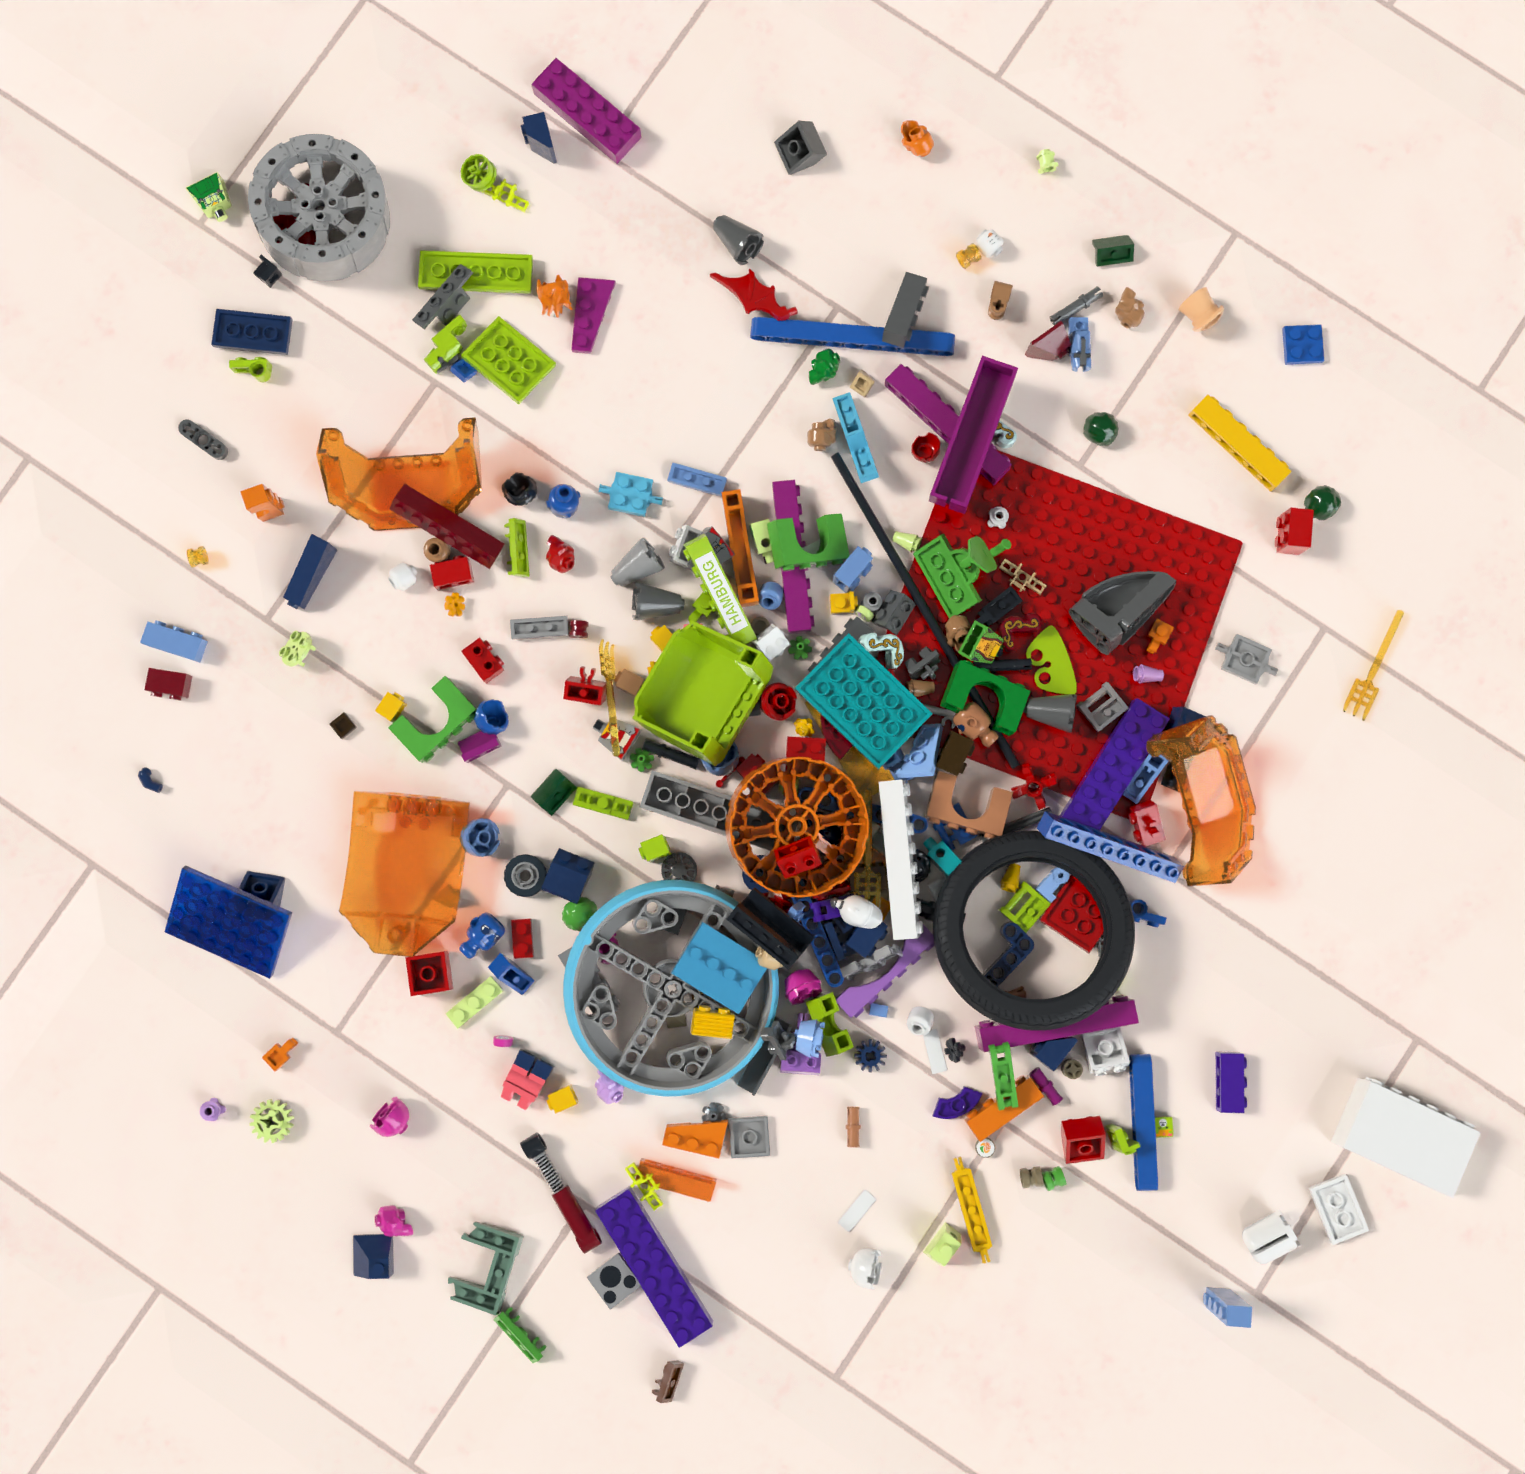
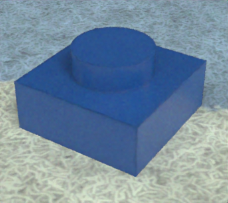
(463, 370)

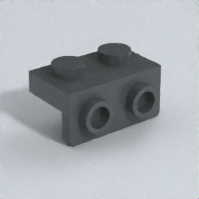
(894, 612)

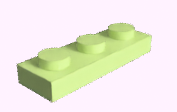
(474, 1002)

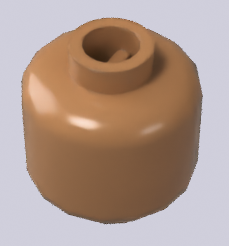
(431, 552)

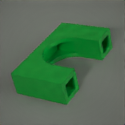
(1011, 696)

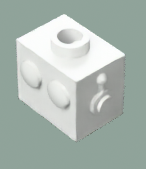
(771, 642)

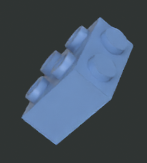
(855, 566)

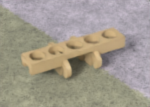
(1024, 582)

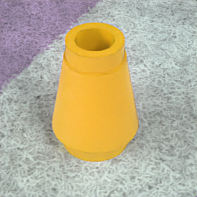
(1010, 880)

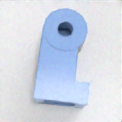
(1051, 883)

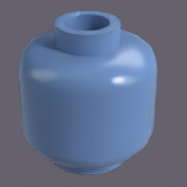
(770, 595)

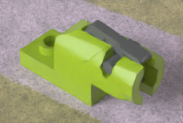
(447, 346)

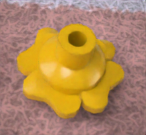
(804, 727)

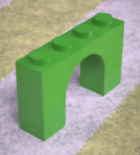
(789, 554)
(423, 745)

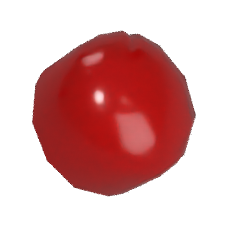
(926, 448)

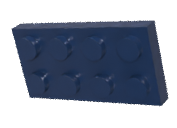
(252, 331)

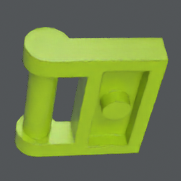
(1030, 911)

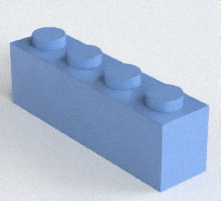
(1228, 1307)

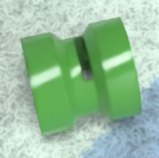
(1058, 1177)

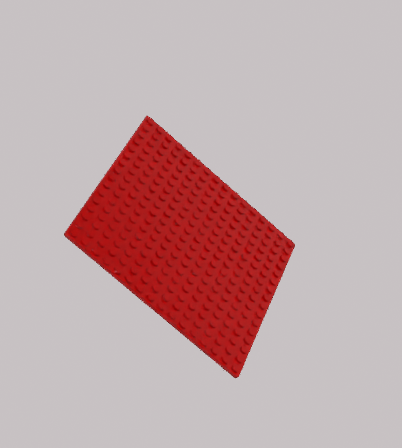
(1072, 542)

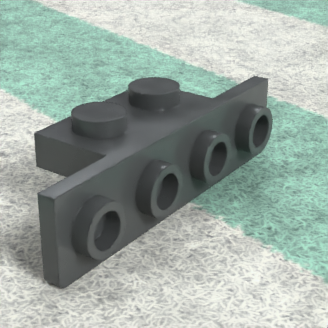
(446, 301)

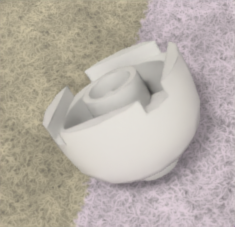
(865, 1268)

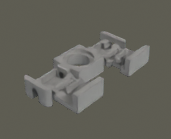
(871, 963)

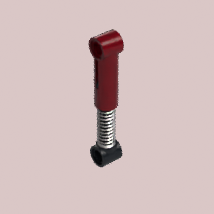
(584, 1232)

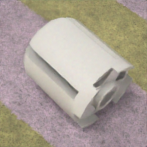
(1269, 1238)

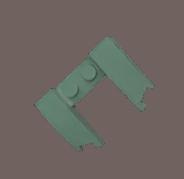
(492, 1295)

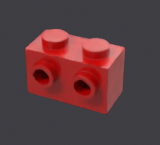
(483, 660)
(797, 857)

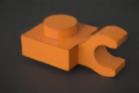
(1159, 634)
(278, 1055)

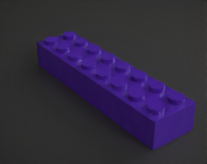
(1114, 765)
(654, 1266)

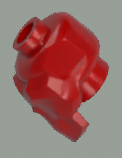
(560, 555)

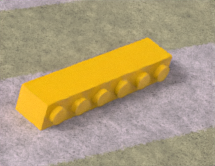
(1239, 442)

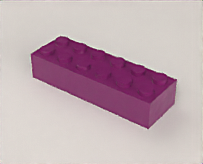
(586, 110)

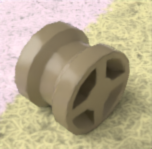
(1075, 1068)

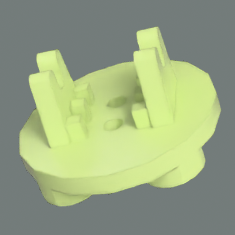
(296, 649)

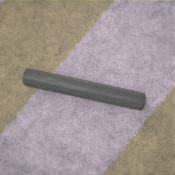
(1021, 822)

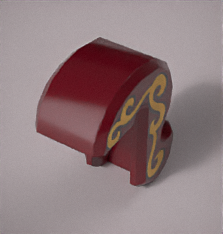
(1015, 624)

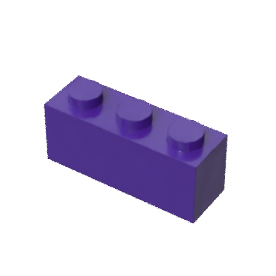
(1230, 1082)

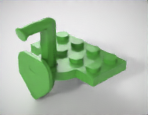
(949, 571)

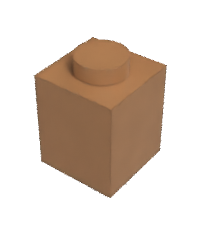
(629, 682)

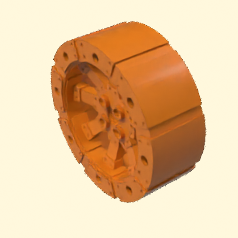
(853, 830)

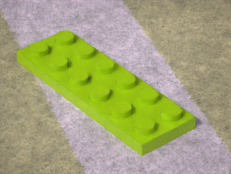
(490, 271)

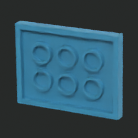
(719, 968)

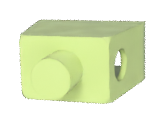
(943, 1245)

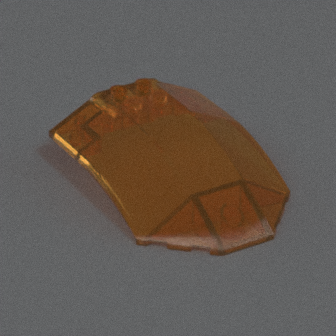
(403, 869)

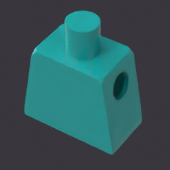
(946, 863)

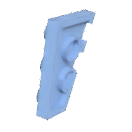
(924, 753)

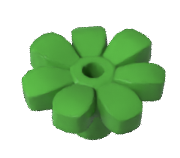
(800, 651)
(644, 763)

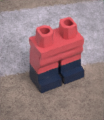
(523, 1084)

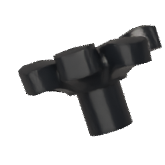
(954, 1050)

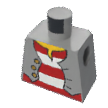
(626, 733)

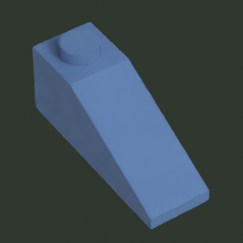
(1144, 777)

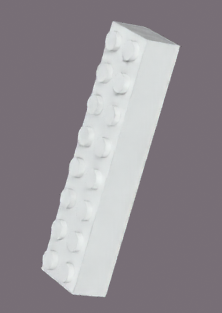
(899, 859)

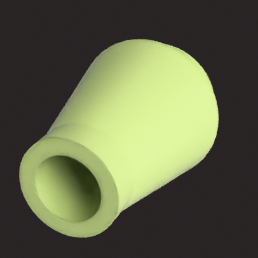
(908, 541)

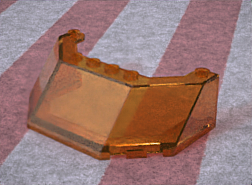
(369, 485)
(1213, 796)

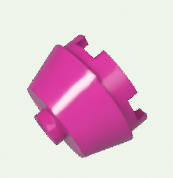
(801, 985)

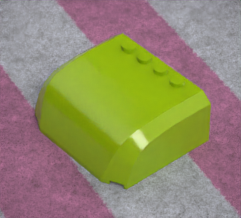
(702, 691)

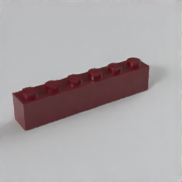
(446, 526)

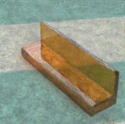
(678, 1180)

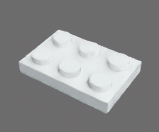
(1338, 1209)

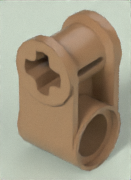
(999, 298)

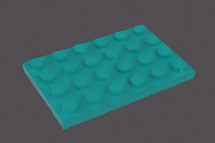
(863, 701)

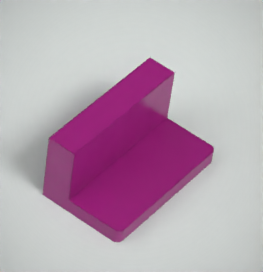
(478, 745)

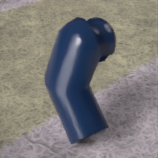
(146, 781)

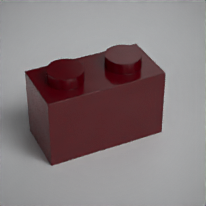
(169, 683)

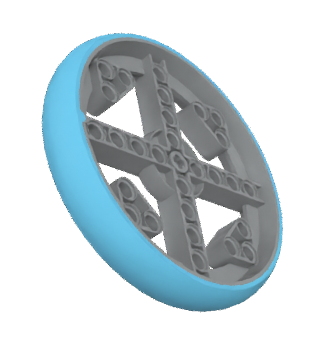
(588, 1027)

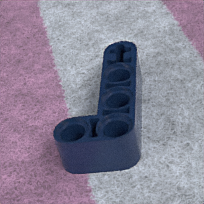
(1014, 948)

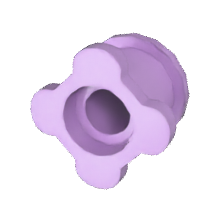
(216, 1107)

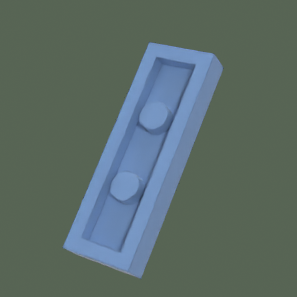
(697, 479)

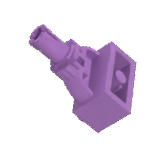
(797, 1062)

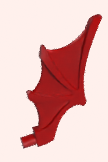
(755, 295)

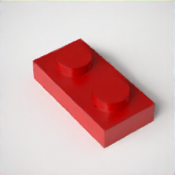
(522, 938)

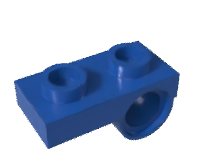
(1153, 920)

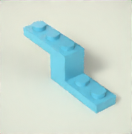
(855, 437)

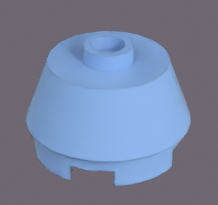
(809, 1037)

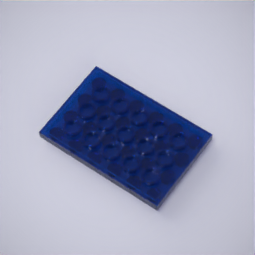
(227, 922)

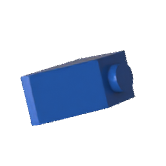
(511, 974)

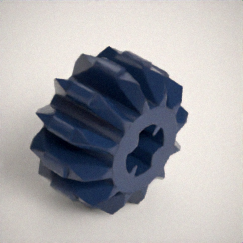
(871, 1062)

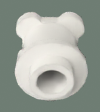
(994, 521)

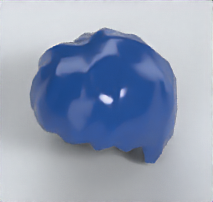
(491, 717)

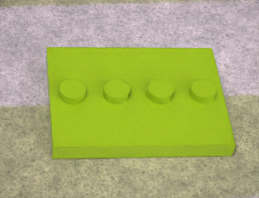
(508, 360)

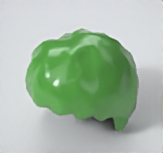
(578, 914)

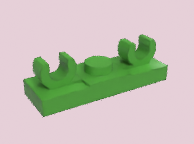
(519, 1336)

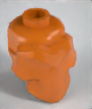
(916, 138)

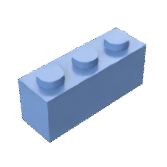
(174, 641)

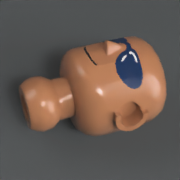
(975, 723)

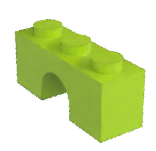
(654, 848)
(834, 1039)

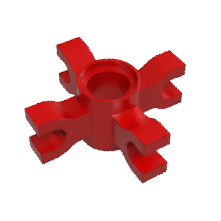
(1043, 782)

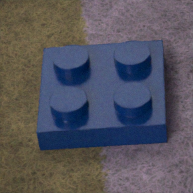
(1303, 344)

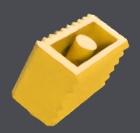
(712, 1022)

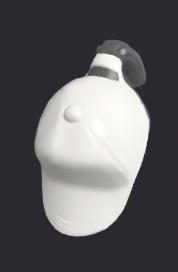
(858, 911)

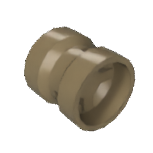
(1031, 1177)

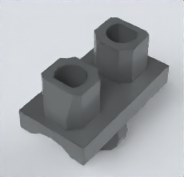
(925, 667)
(779, 1040)

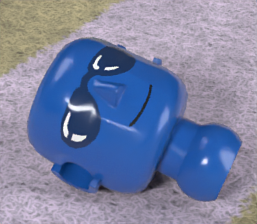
(563, 501)
(482, 934)

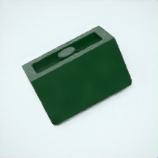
(1113, 250)
(553, 792)

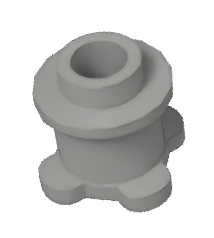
(872, 596)

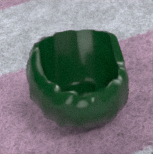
(1101, 428)
(1324, 502)

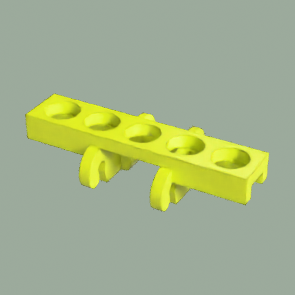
(499, 189)
(643, 1179)

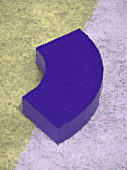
(958, 1105)

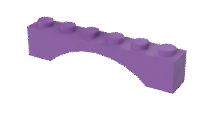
(856, 997)

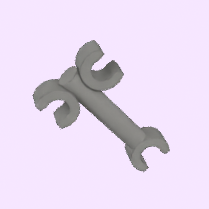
(948, 715)

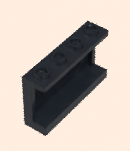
(771, 928)

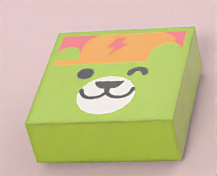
(1164, 1126)

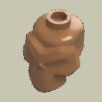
(1129, 310)
(822, 435)
(957, 630)

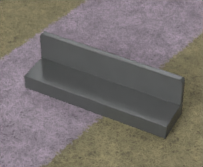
(760, 1064)

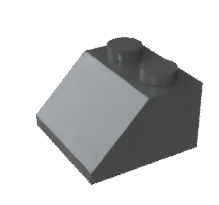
(800, 147)

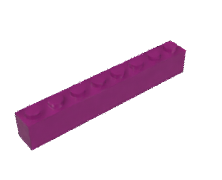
(939, 416)
(794, 581)

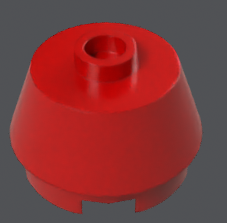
(778, 701)

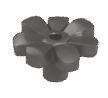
(713, 1110)

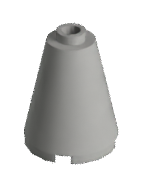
(637, 564)

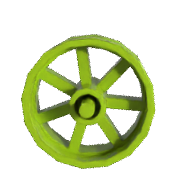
(472, 165)

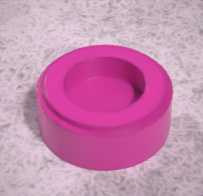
(502, 1041)

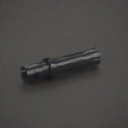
(1006, 665)
(670, 753)

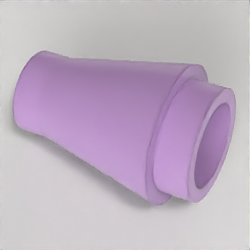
(1147, 674)

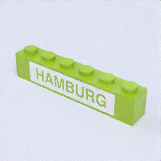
(719, 589)

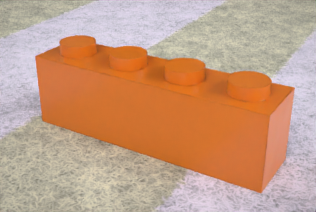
(990, 1119)

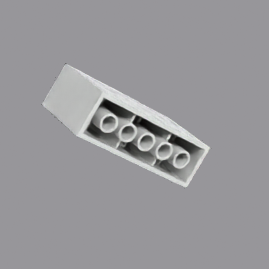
(1406, 1135)

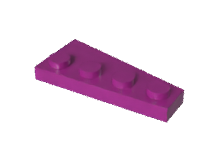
(591, 303)

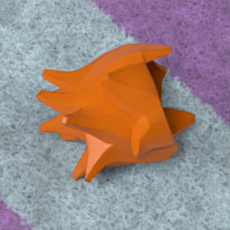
(554, 296)

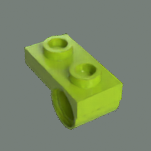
(242, 365)

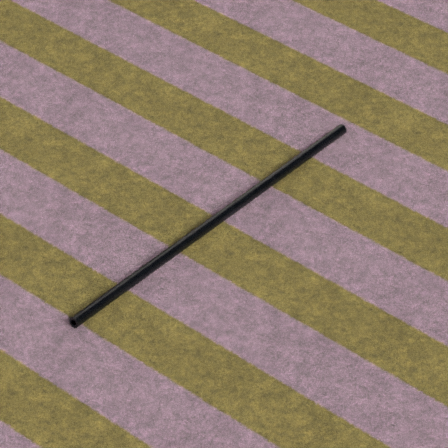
(916, 595)

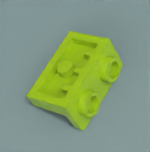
(1120, 1141)

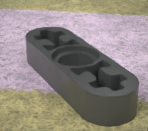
(204, 447)

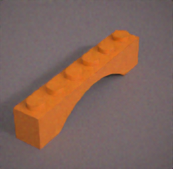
(740, 546)

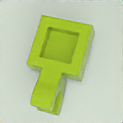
(702, 608)

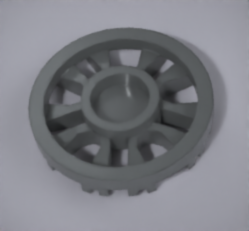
(679, 869)

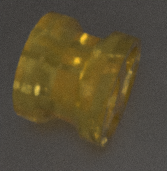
(197, 556)

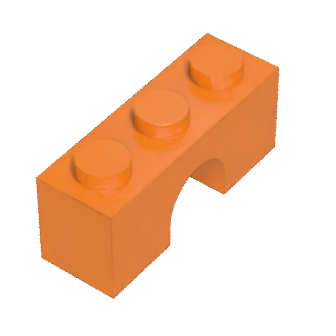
(263, 502)

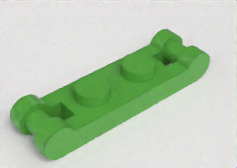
(1003, 1076)

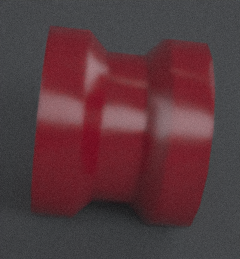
(578, 629)

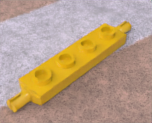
(971, 1209)

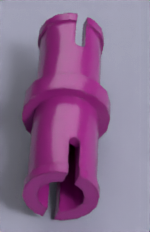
(1046, 1086)

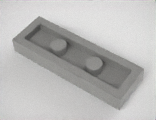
(539, 627)

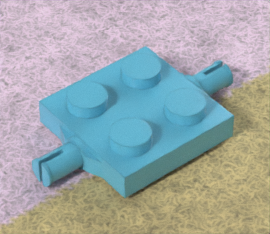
(630, 494)

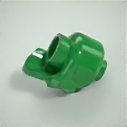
(824, 366)

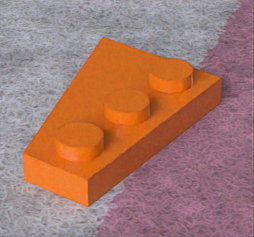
(698, 1138)

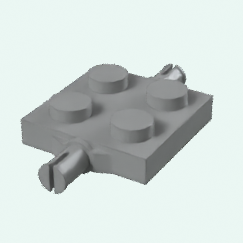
(1246, 659)

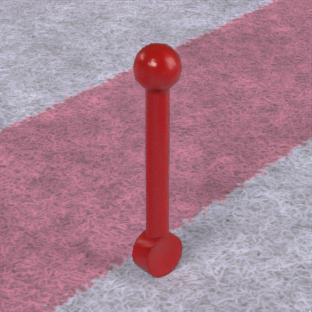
(719, 783)

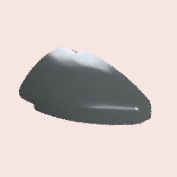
(1119, 607)

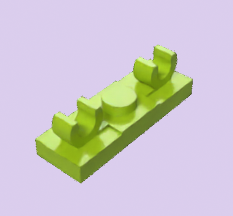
(518, 547)
(603, 803)

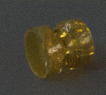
(968, 256)

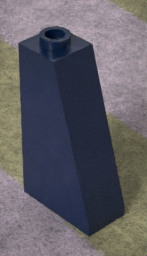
(309, 571)

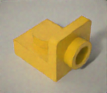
(843, 603)

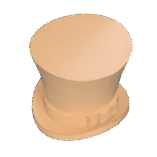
(1201, 310)

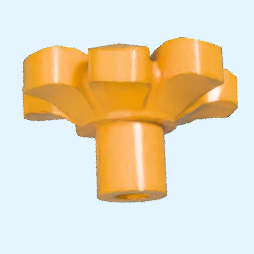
(454, 604)

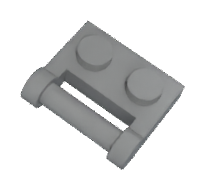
(1107, 711)

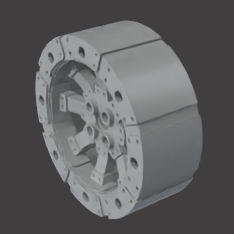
(341, 257)

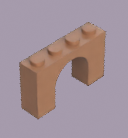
(941, 809)

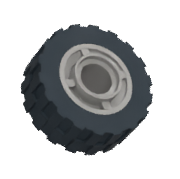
(514, 869)

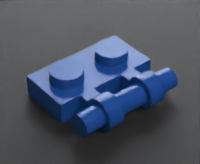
(960, 834)

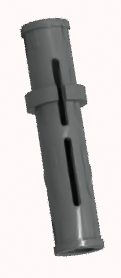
(1083, 302)

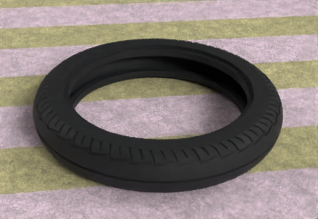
(1001, 1005)

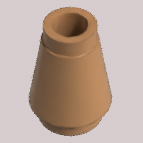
(920, 687)

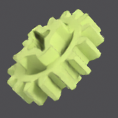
(263, 1119)

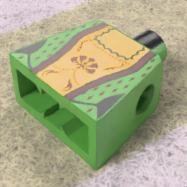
(981, 644)

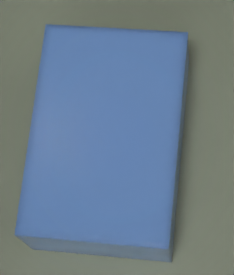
(878, 1010)

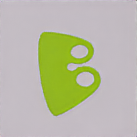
(1061, 669)

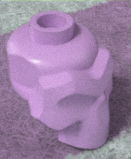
(608, 1090)

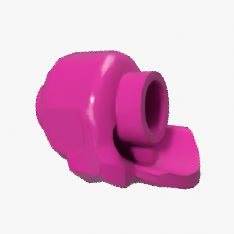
(392, 1222)

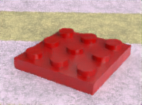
(1075, 915)

